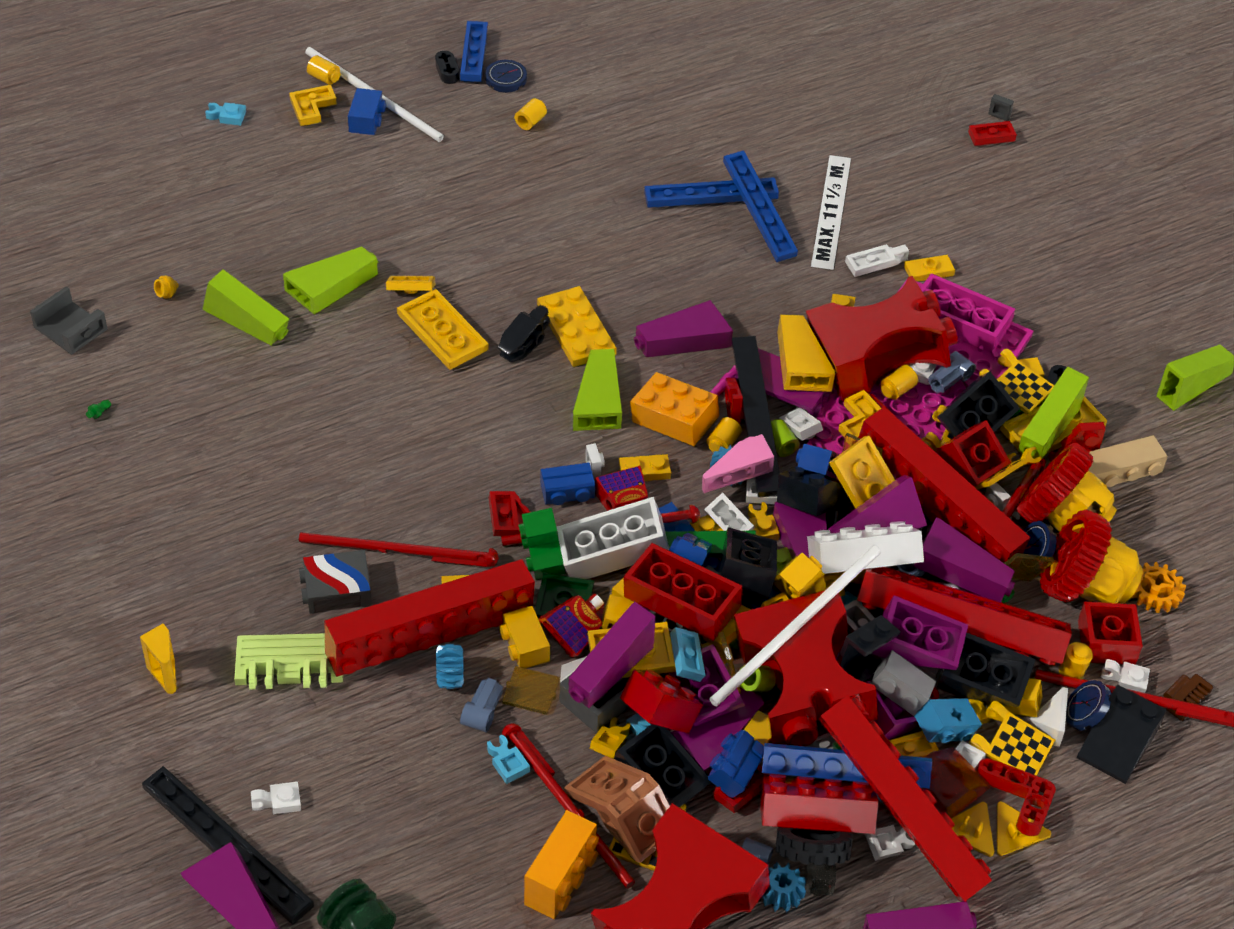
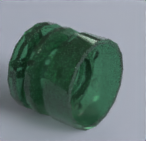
(355, 907)

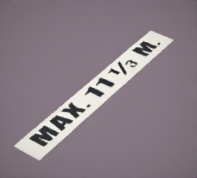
(831, 212)

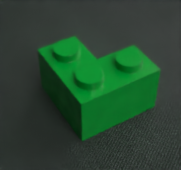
(541, 538)

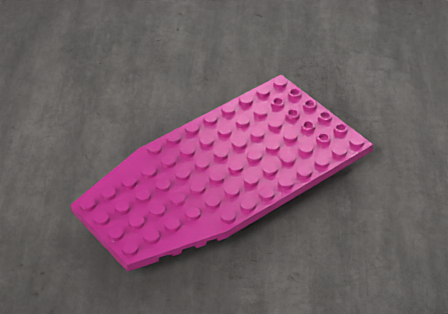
(982, 331)

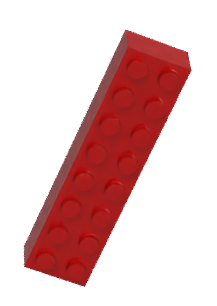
(942, 489)
(426, 617)
(985, 617)
(905, 799)

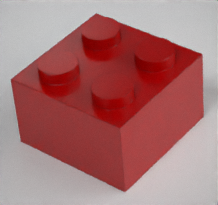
(975, 453)
(1111, 631)
(661, 700)

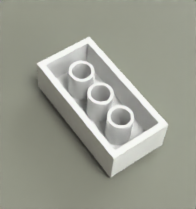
(611, 539)
(839, 551)

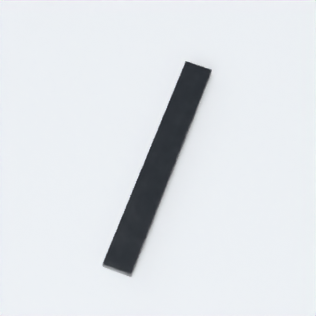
(755, 406)
(216, 833)

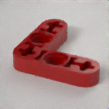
(1000, 776)

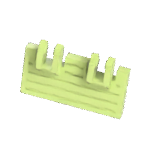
(282, 655)

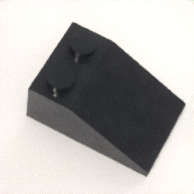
(979, 402)
(809, 491)
(749, 562)
(988, 673)
(1122, 735)
(667, 763)

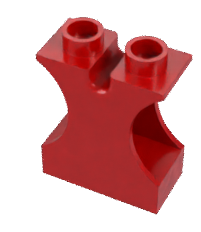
(882, 336)
(803, 665)
(694, 879)

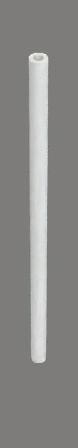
(389, 104)
(794, 626)

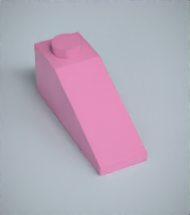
(744, 461)

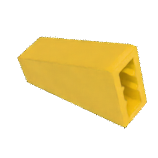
(802, 357)

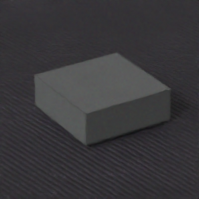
(1001, 107)

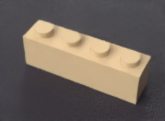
(1128, 461)

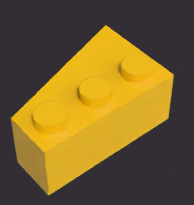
(800, 577)

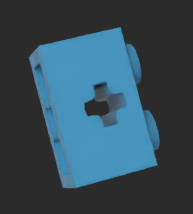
(948, 720)

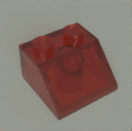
(954, 781)

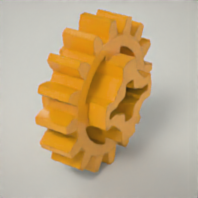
(1159, 588)

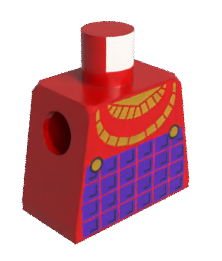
(621, 488)
(572, 621)

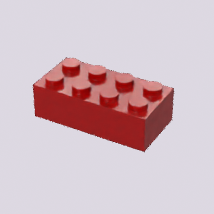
(682, 591)
(818, 804)

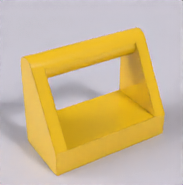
(160, 657)

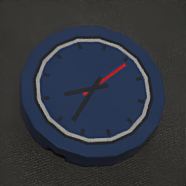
(506, 75)
(1042, 539)
(1087, 704)

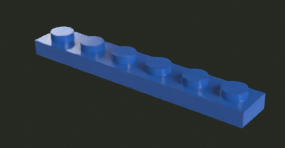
(701, 193)
(760, 206)
(829, 763)

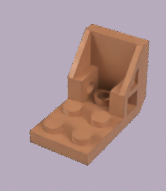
(626, 802)

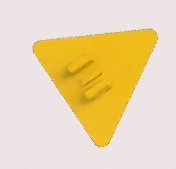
(976, 828)
(1008, 836)

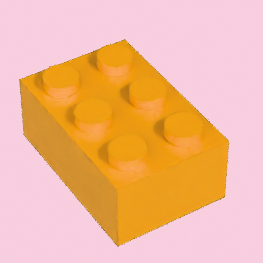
(675, 408)
(561, 865)

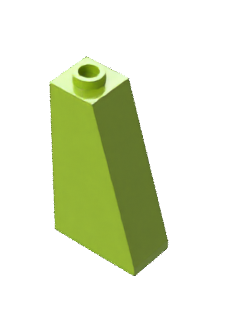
(331, 278)
(244, 309)
(1194, 375)
(599, 395)
(1055, 413)

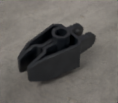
(524, 334)

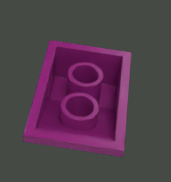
(925, 635)
(715, 678)

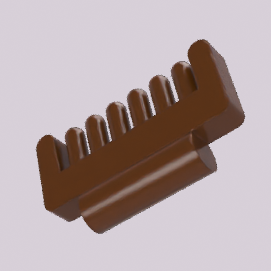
(1186, 689)

